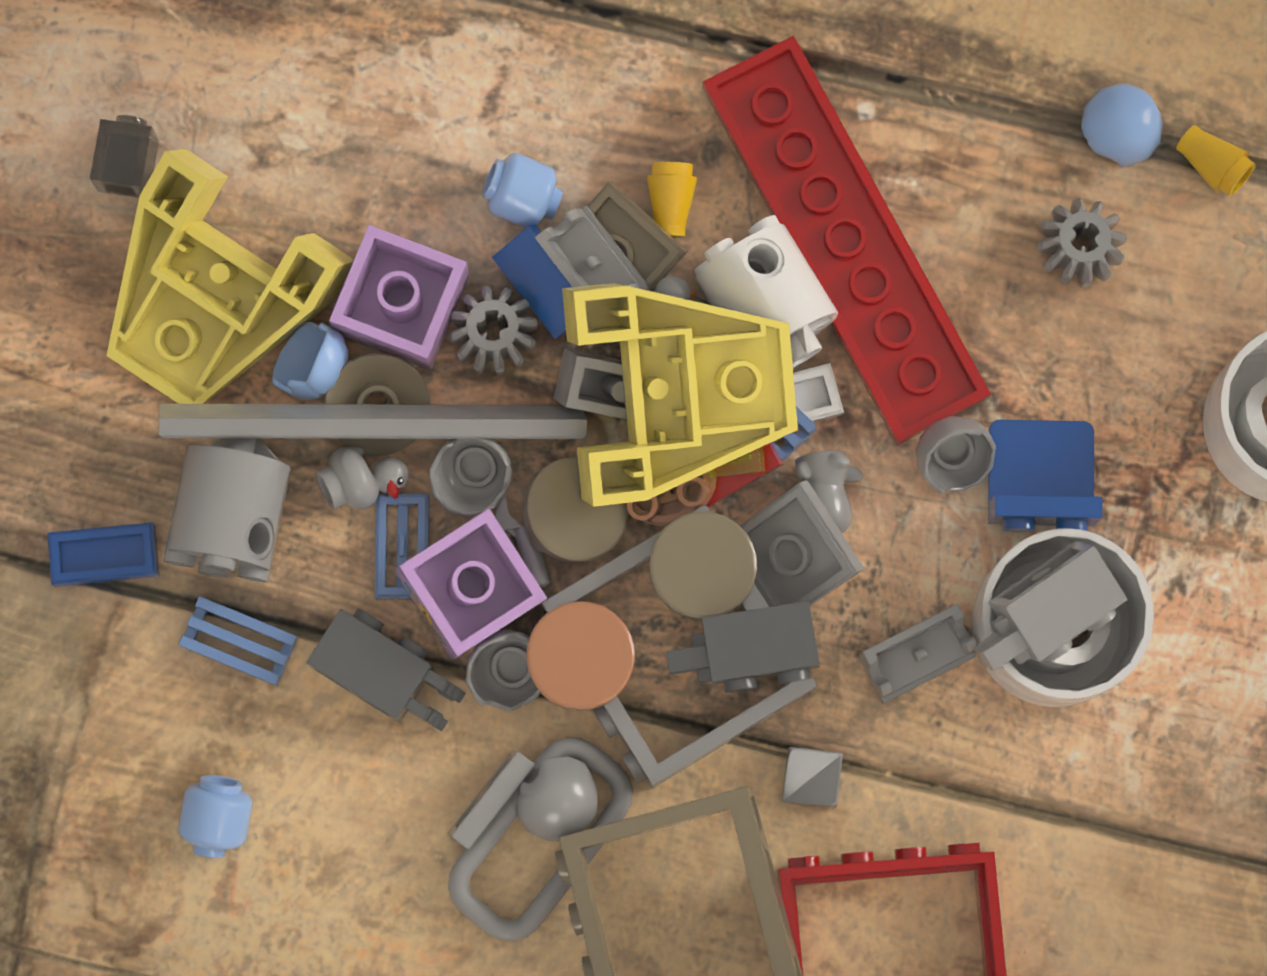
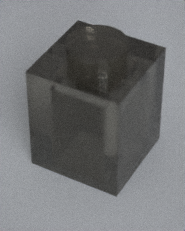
(124, 156)

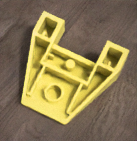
(197, 302)
(695, 388)

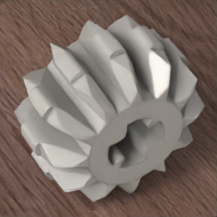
(1063, 231)
(476, 322)

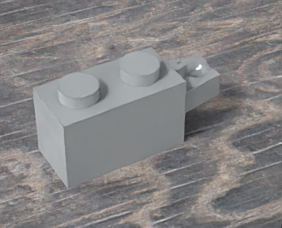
(1051, 608)

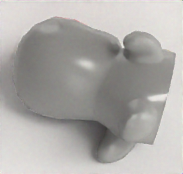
(826, 475)

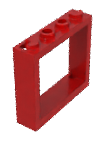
(907, 863)

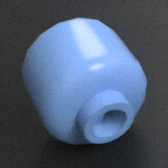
(522, 190)
(215, 815)

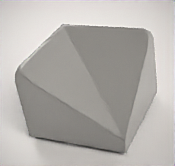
(812, 777)

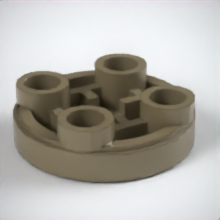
(563, 522)
(702, 565)

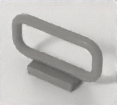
(494, 813)

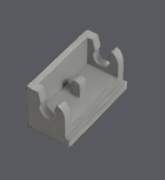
(587, 252)
(918, 654)

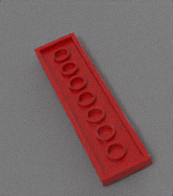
(848, 237)

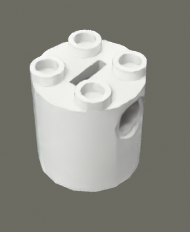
(769, 280)

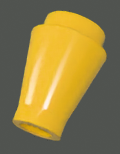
(1216, 160)
(671, 195)

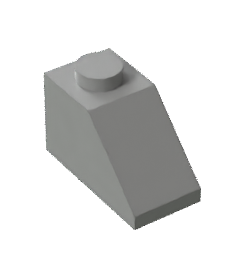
(591, 383)

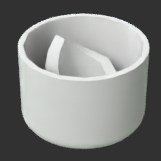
(1235, 419)
(1104, 655)

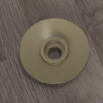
(382, 374)

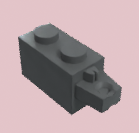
(751, 646)

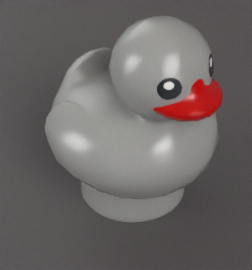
(351, 483)

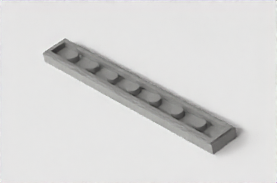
(371, 421)

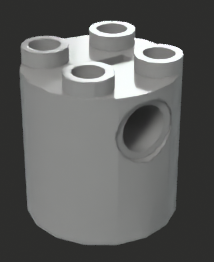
(228, 509)

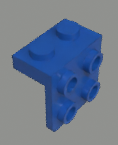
(1042, 475)

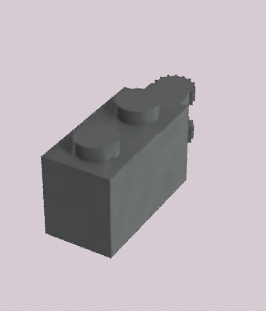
(379, 669)

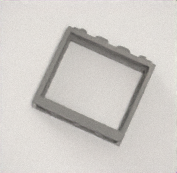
(616, 719)

